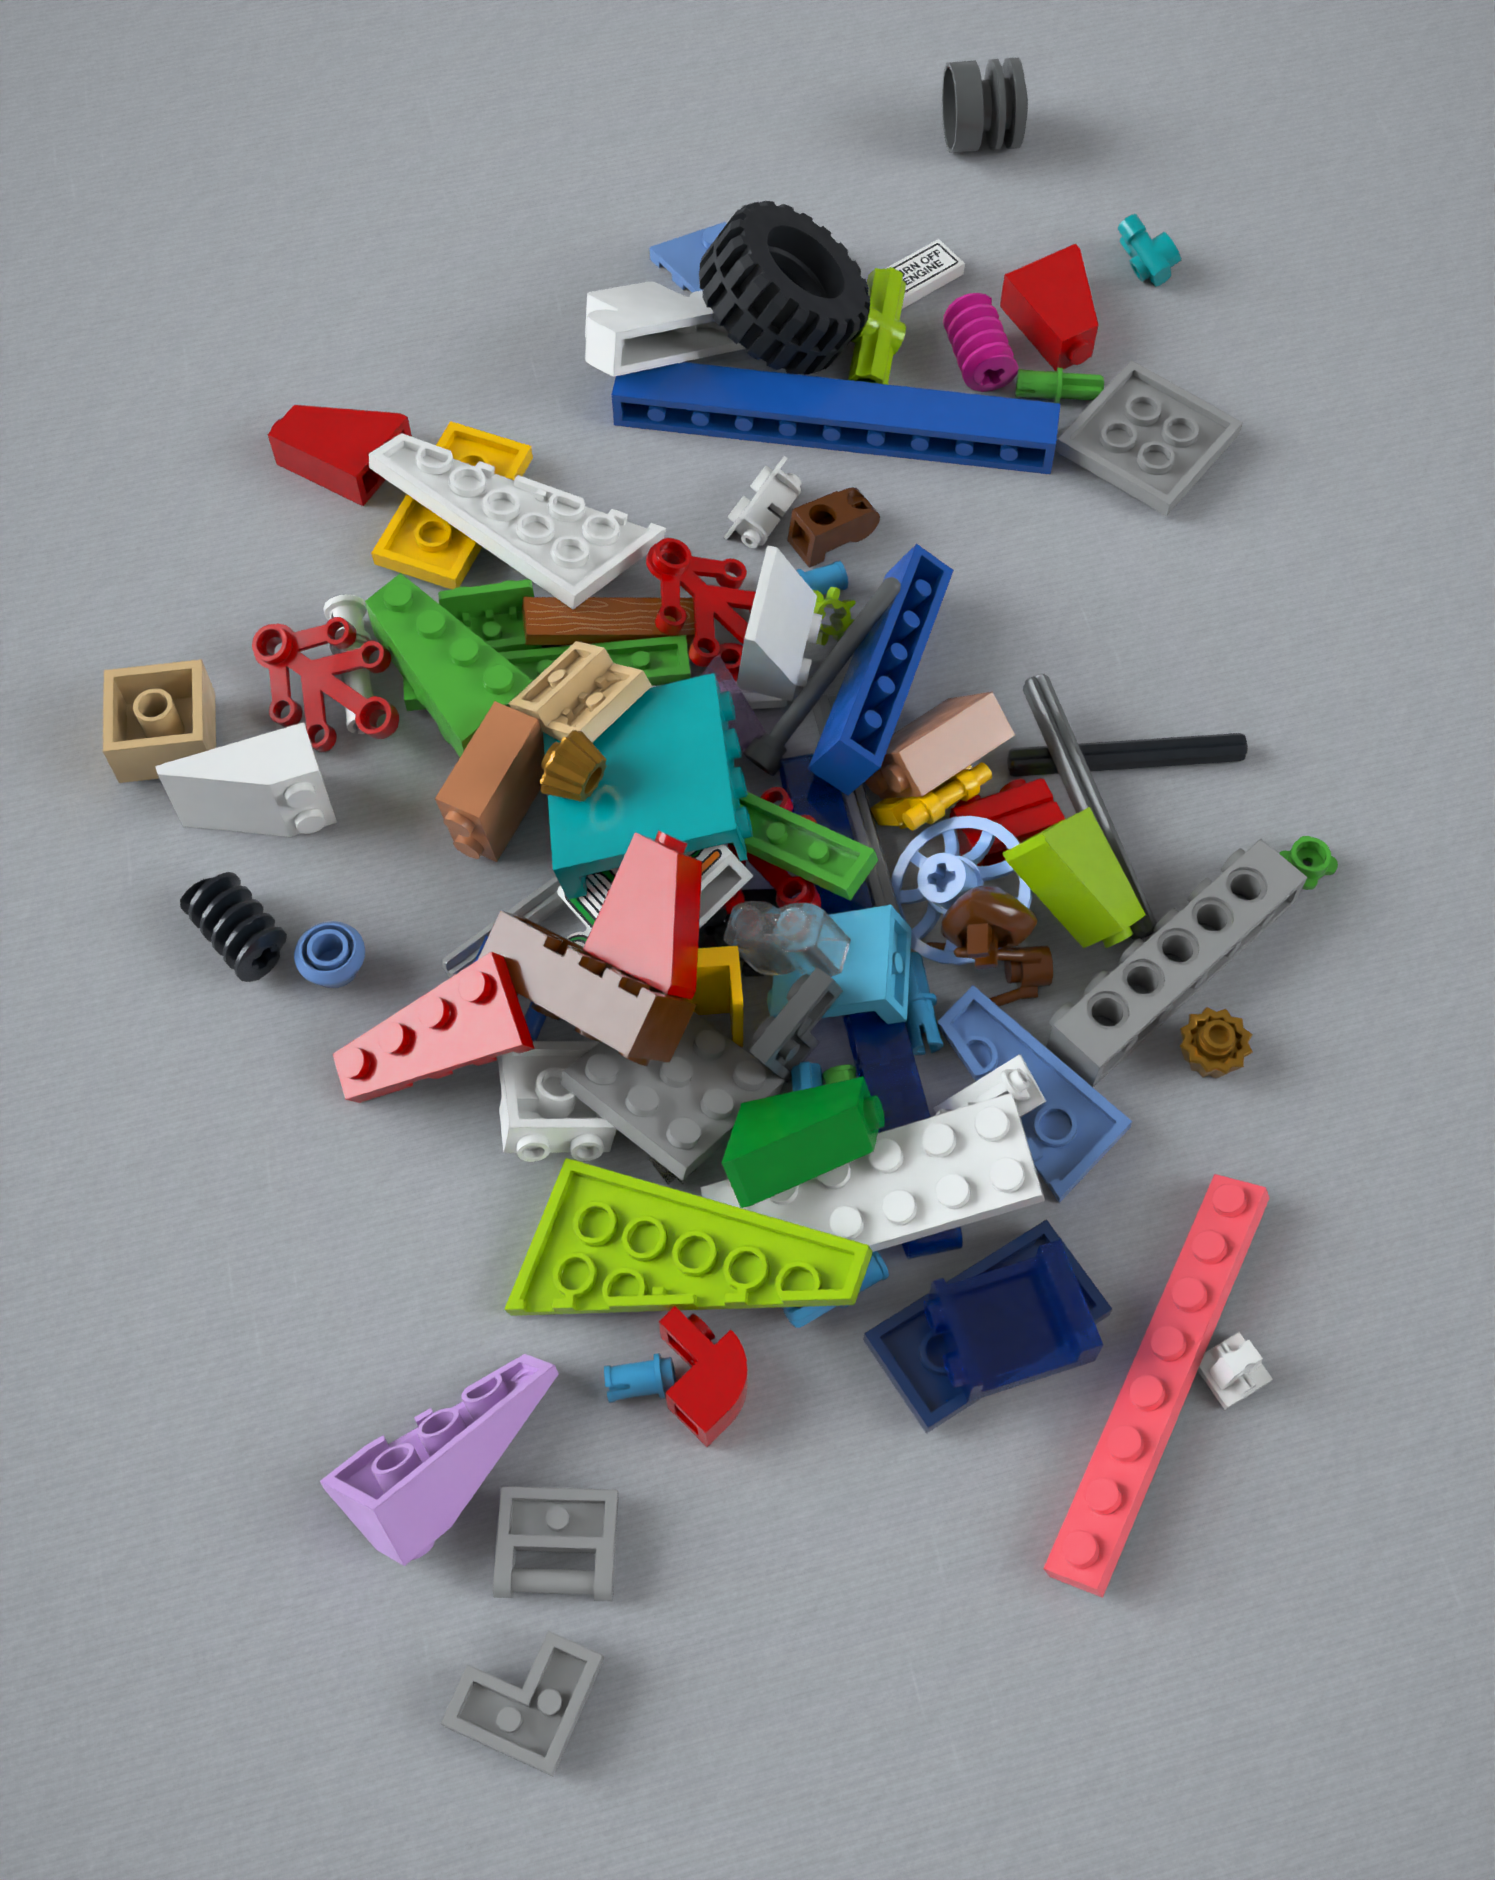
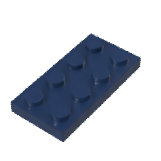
(915, 1355)

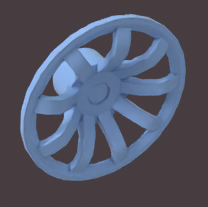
(949, 876)

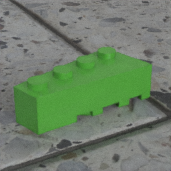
(442, 660)

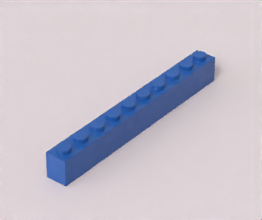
(840, 415)

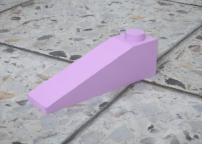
(421, 1482)

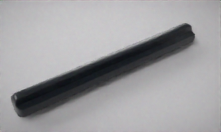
(1136, 754)

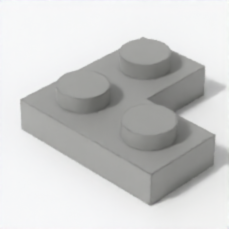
(529, 1721)

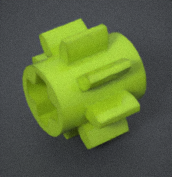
(839, 620)

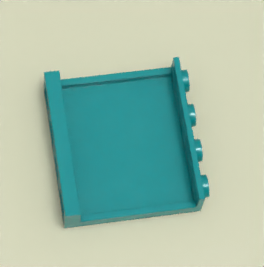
(663, 773)

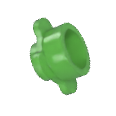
(1315, 852)

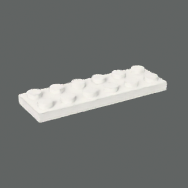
(916, 1180)

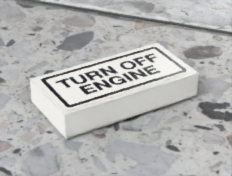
(928, 270)

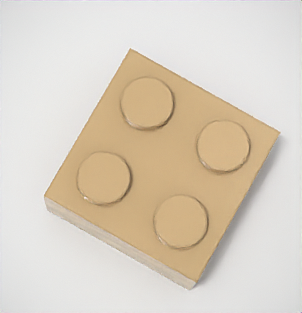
(156, 716)

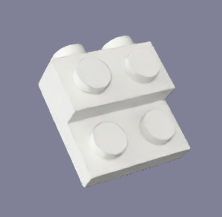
(543, 1115)

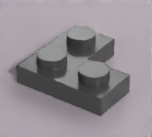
(787, 1038)

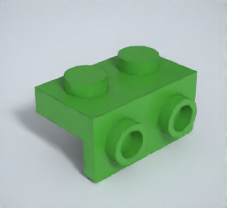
(492, 612)

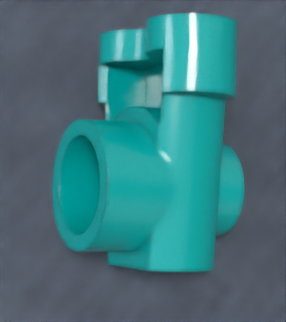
(1149, 256)

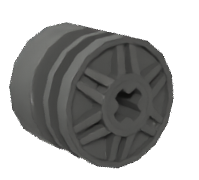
(988, 105)

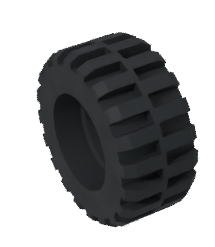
(784, 288)

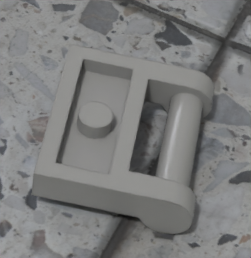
(556, 1522)

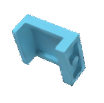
(874, 968)

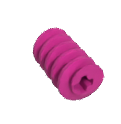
(979, 343)

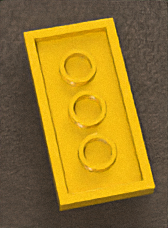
(424, 543)

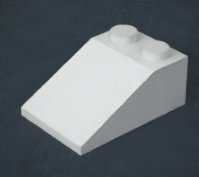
(778, 630)
(252, 786)

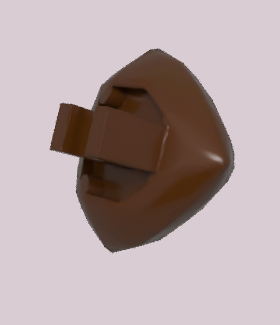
(986, 921)

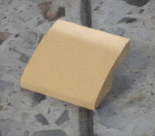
(581, 692)

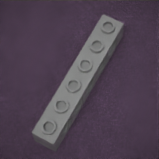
(1096, 1049)

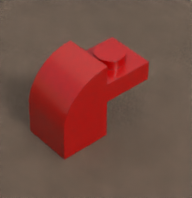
(716, 1383)

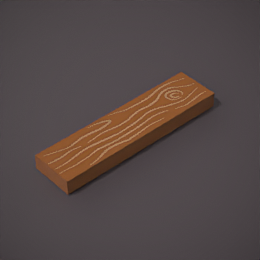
(597, 620)

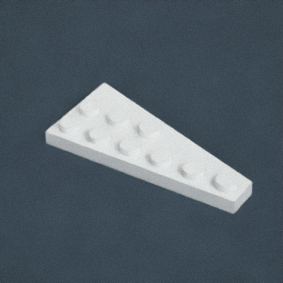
(521, 521)

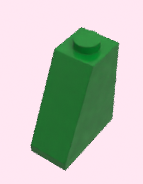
(799, 1137)

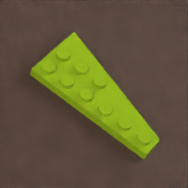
(650, 1247)

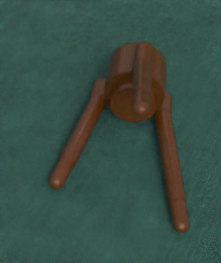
(1022, 965)

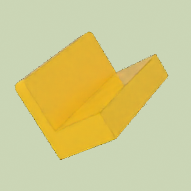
(720, 986)

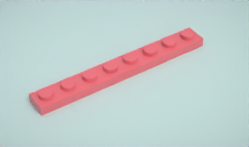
(1156, 1386)

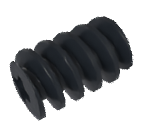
(235, 925)

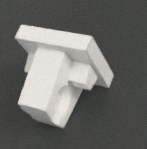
(1233, 1370)

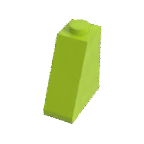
(1079, 880)

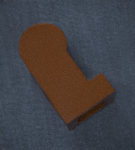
(830, 524)

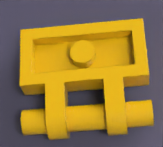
(915, 811)

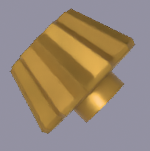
(572, 768)
(1215, 1043)

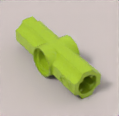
(883, 330)

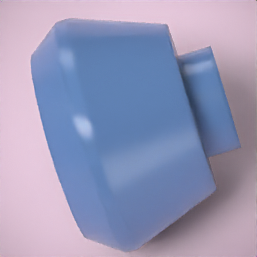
(330, 954)

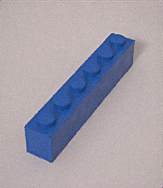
(881, 675)

